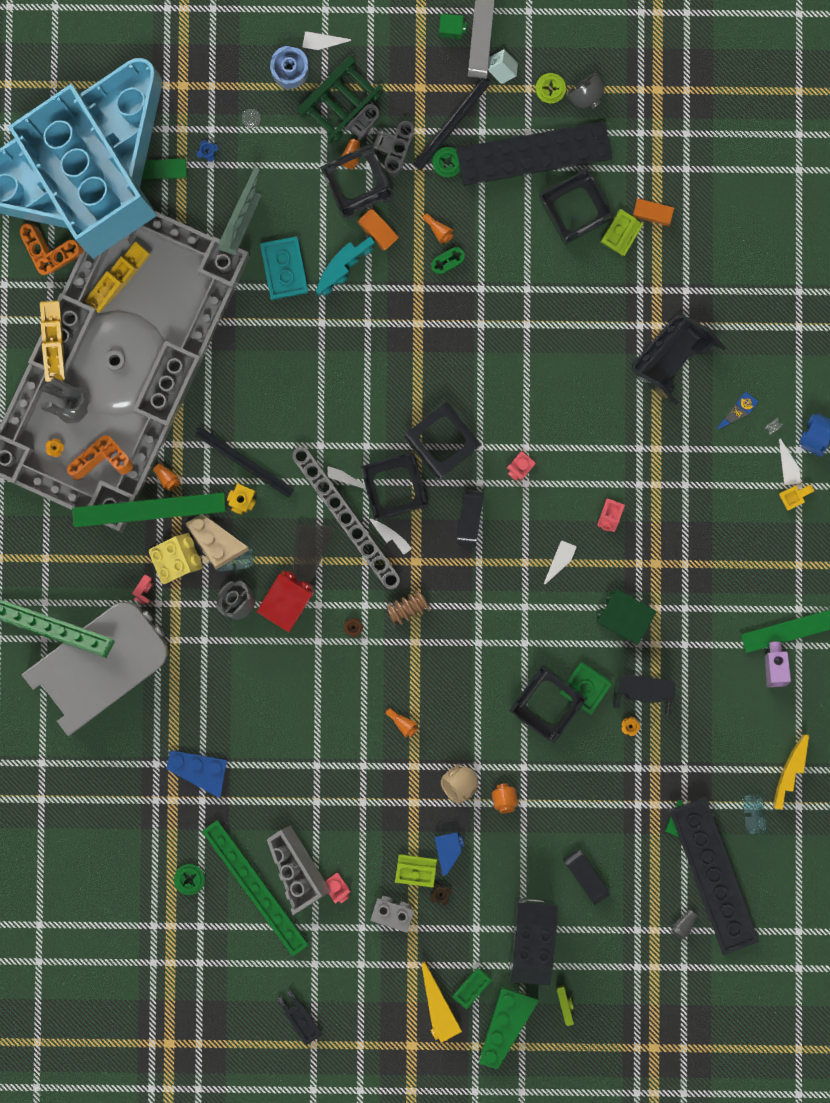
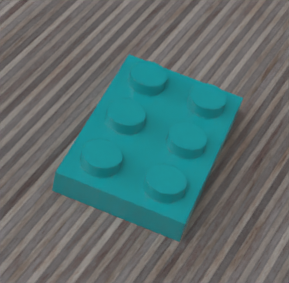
(284, 268)

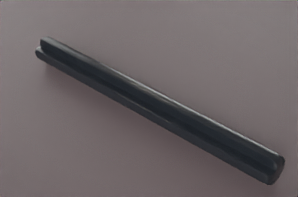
(451, 124)
(244, 462)

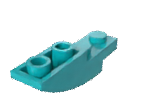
(336, 270)

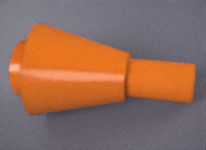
(441, 231)
(404, 724)

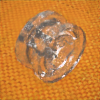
(773, 426)

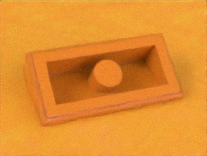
(653, 212)

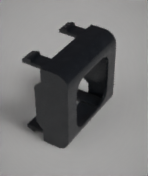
(581, 180)
(381, 192)
(407, 461)
(440, 469)
(645, 690)
(520, 708)

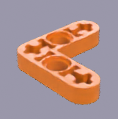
(45, 255)
(105, 452)

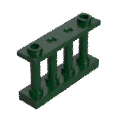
(334, 82)

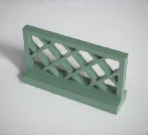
(241, 216)

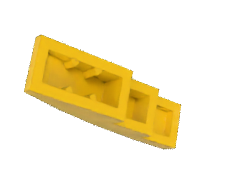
(118, 277)
(52, 340)
(794, 765)

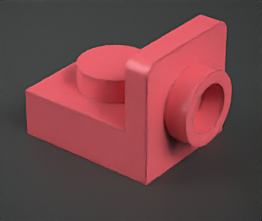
(520, 466)
(610, 515)
(143, 586)
(338, 888)

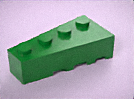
(505, 1025)

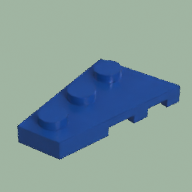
(200, 770)

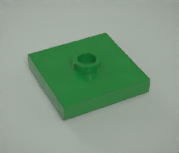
(590, 684)

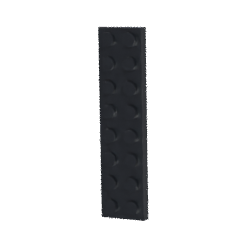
(533, 153)
(714, 875)

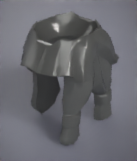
(76, 400)

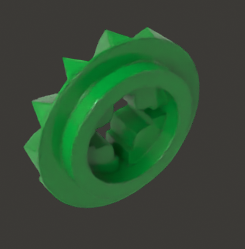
(438, 164)
(179, 879)

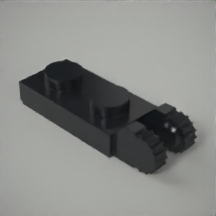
(300, 1019)

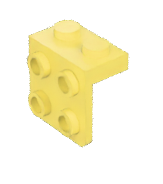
(175, 558)

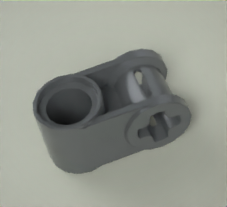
(363, 123)

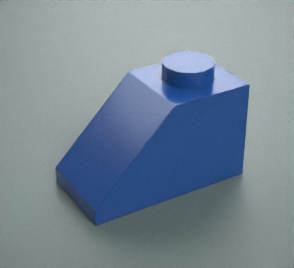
(448, 850)

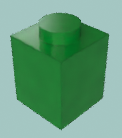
(452, 26)

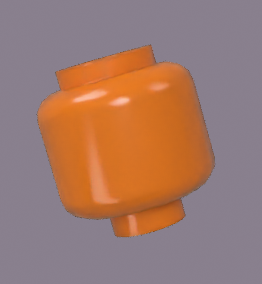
(505, 798)

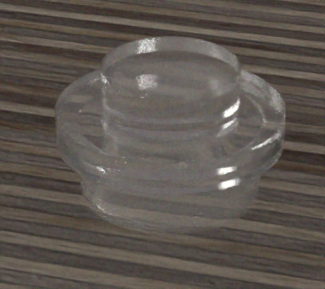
(251, 118)

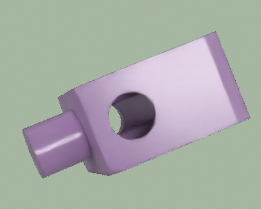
(777, 674)

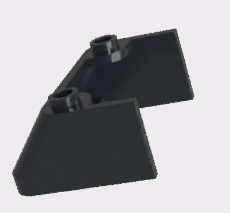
(671, 351)

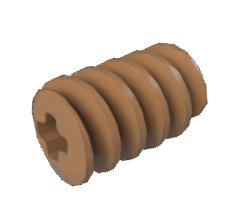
(407, 607)

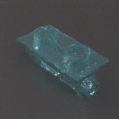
(241, 561)
(756, 821)

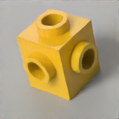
(241, 492)

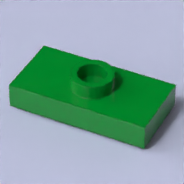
(472, 988)

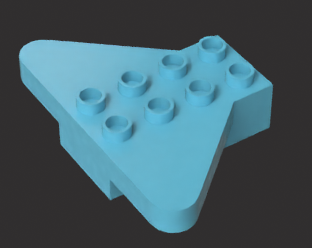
(84, 158)

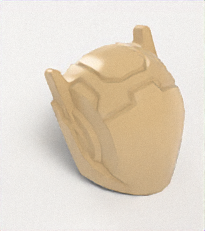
(459, 783)

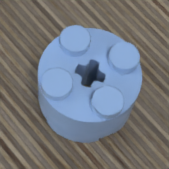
(293, 57)

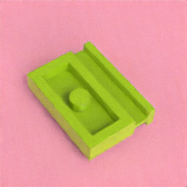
(621, 232)
(415, 870)

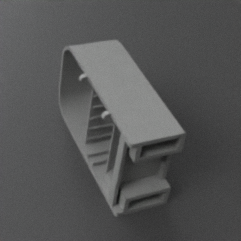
(88, 683)

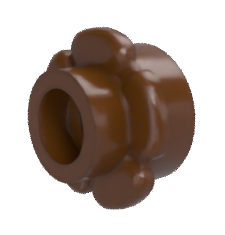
(353, 622)

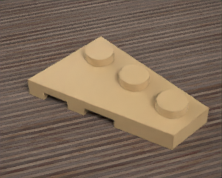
(215, 541)

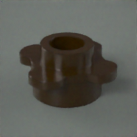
(441, 899)

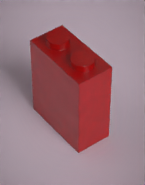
(286, 600)

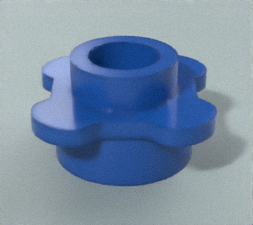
(202, 150)

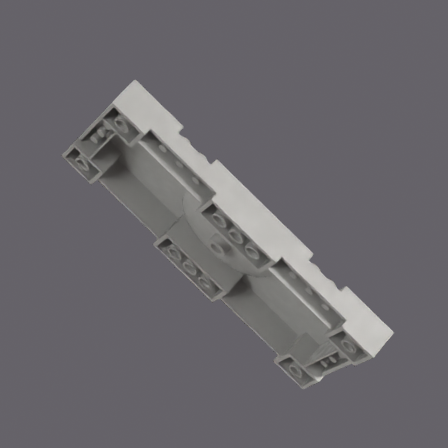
(161, 336)

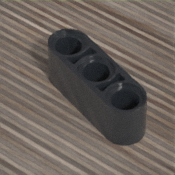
(470, 518)
(586, 876)

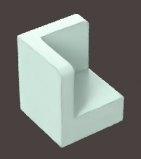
(502, 66)

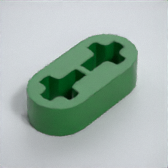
(450, 264)

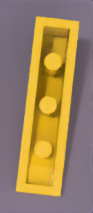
(442, 1018)

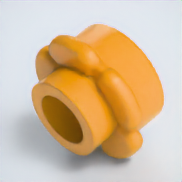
(54, 452)
(631, 721)

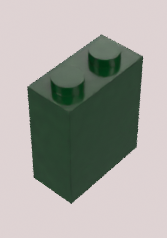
(625, 616)

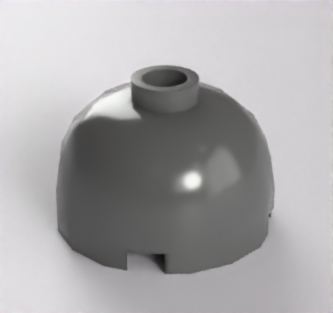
(587, 92)
(236, 600)

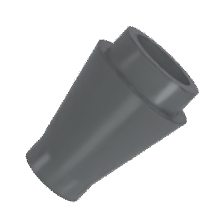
(684, 925)

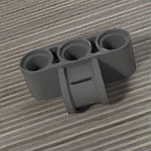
(390, 142)

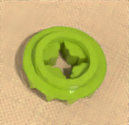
(557, 83)

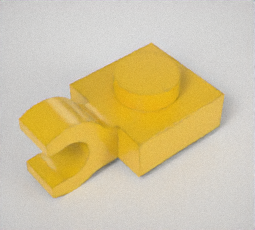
(794, 497)

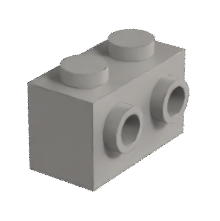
(392, 914)

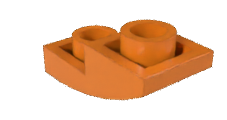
(378, 229)

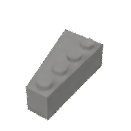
(299, 874)

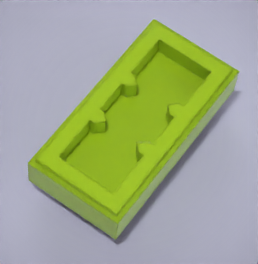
(566, 1005)

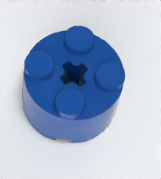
(818, 436)

